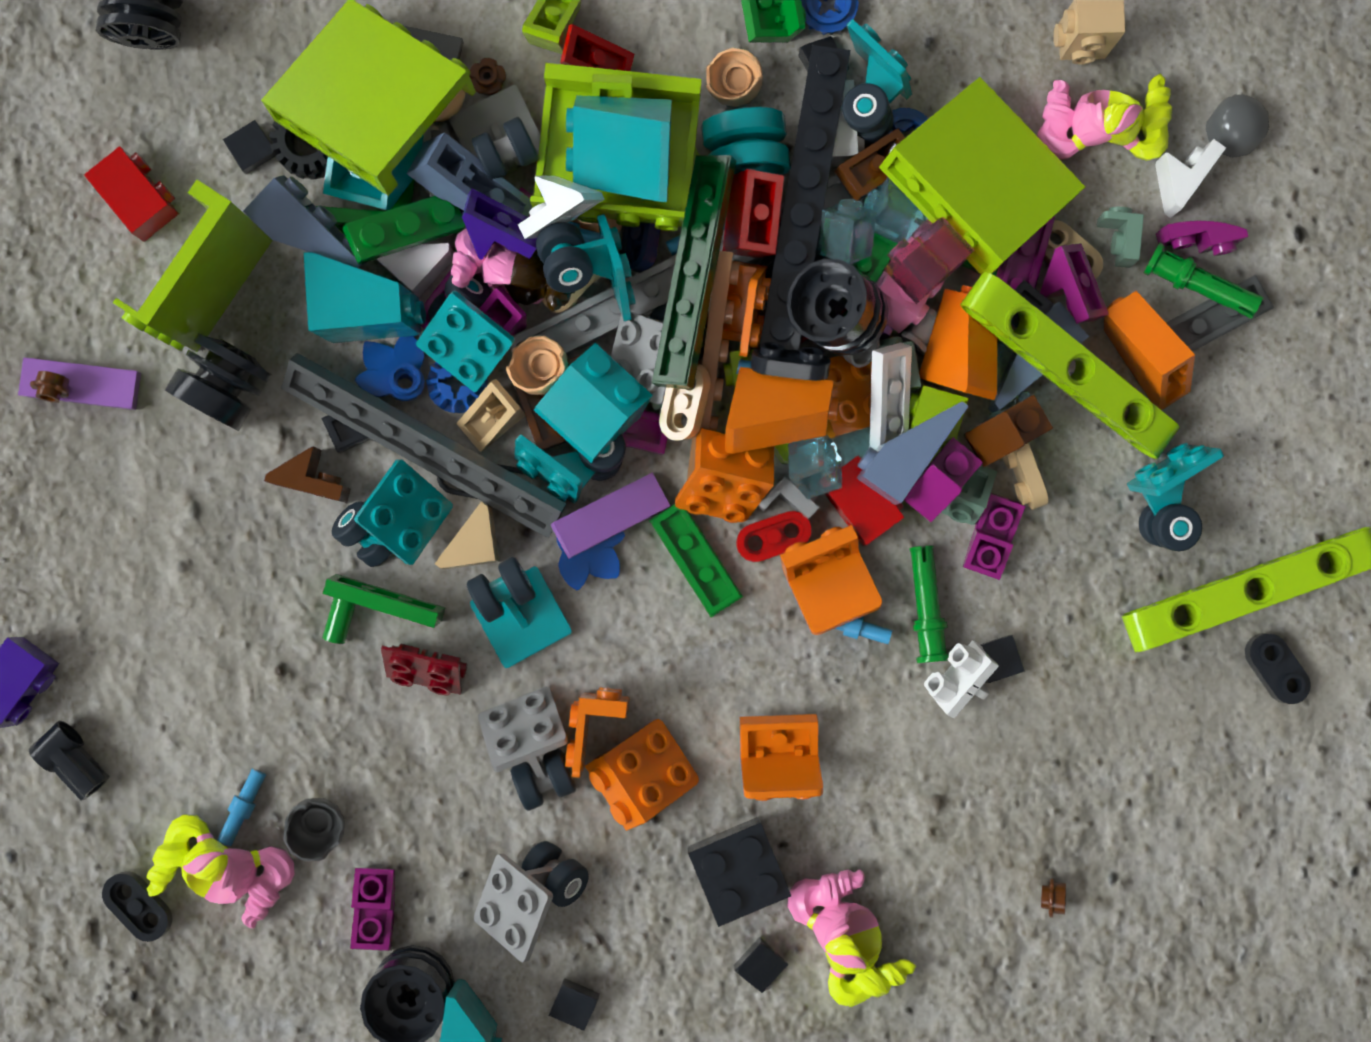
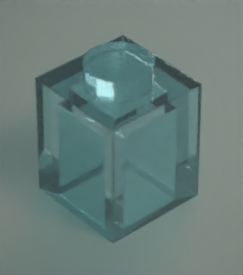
(895, 212)
(847, 231)
(815, 466)

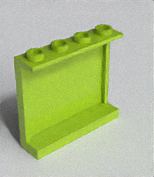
(563, 85)
(366, 92)
(982, 174)
(202, 274)

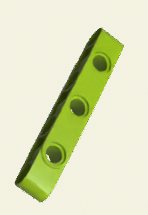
(1051, 352)
(1228, 596)

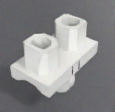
(963, 679)

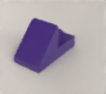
(493, 221)

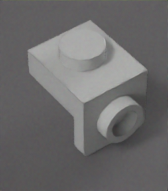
(790, 495)

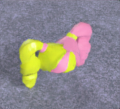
(1107, 117)
(220, 872)
(848, 937)

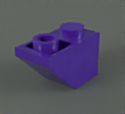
(23, 675)

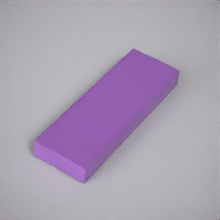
(87, 383)
(610, 515)

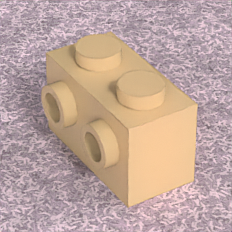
(1089, 30)

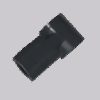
(62, 753)

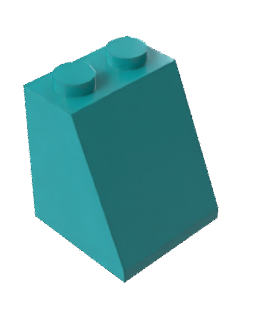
(620, 145)
(357, 304)

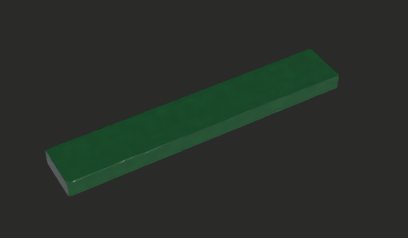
(694, 271)

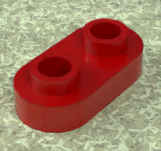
(772, 536)

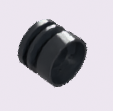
(140, 23)
(818, 302)
(218, 381)
(401, 1015)

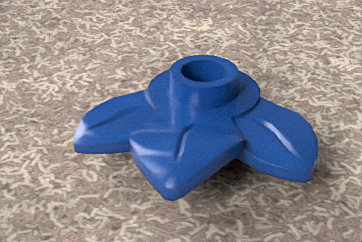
(389, 365)
(598, 561)

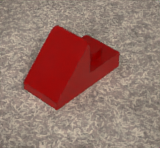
(590, 50)

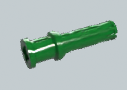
(1186, 274)
(929, 625)

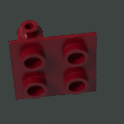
(408, 667)

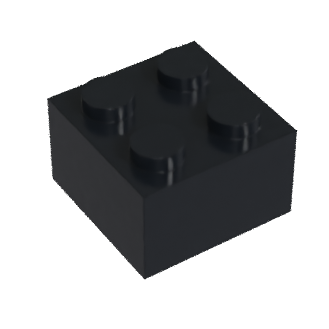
(738, 871)

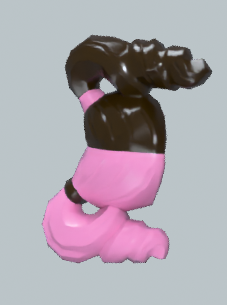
(515, 273)

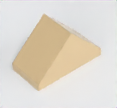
(490, 416)
(473, 543)

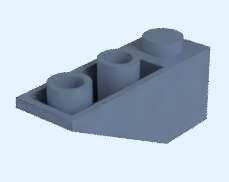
(294, 220)

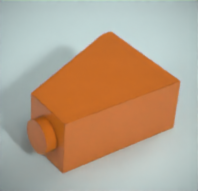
(1150, 349)
(960, 350)
(777, 411)

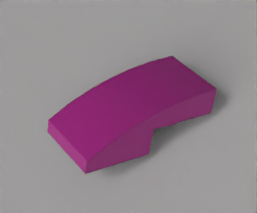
(1208, 236)
(993, 536)
(373, 909)

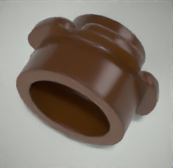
(494, 83)
(50, 386)
(1054, 897)

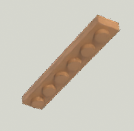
(715, 347)

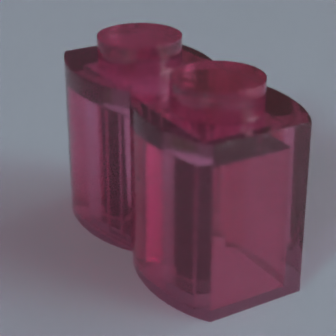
(928, 259)

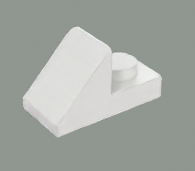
(1180, 180)
(562, 204)

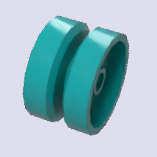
(750, 137)

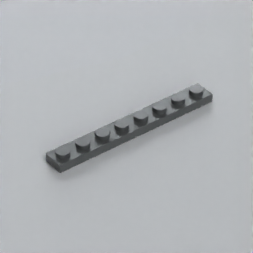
(422, 445)

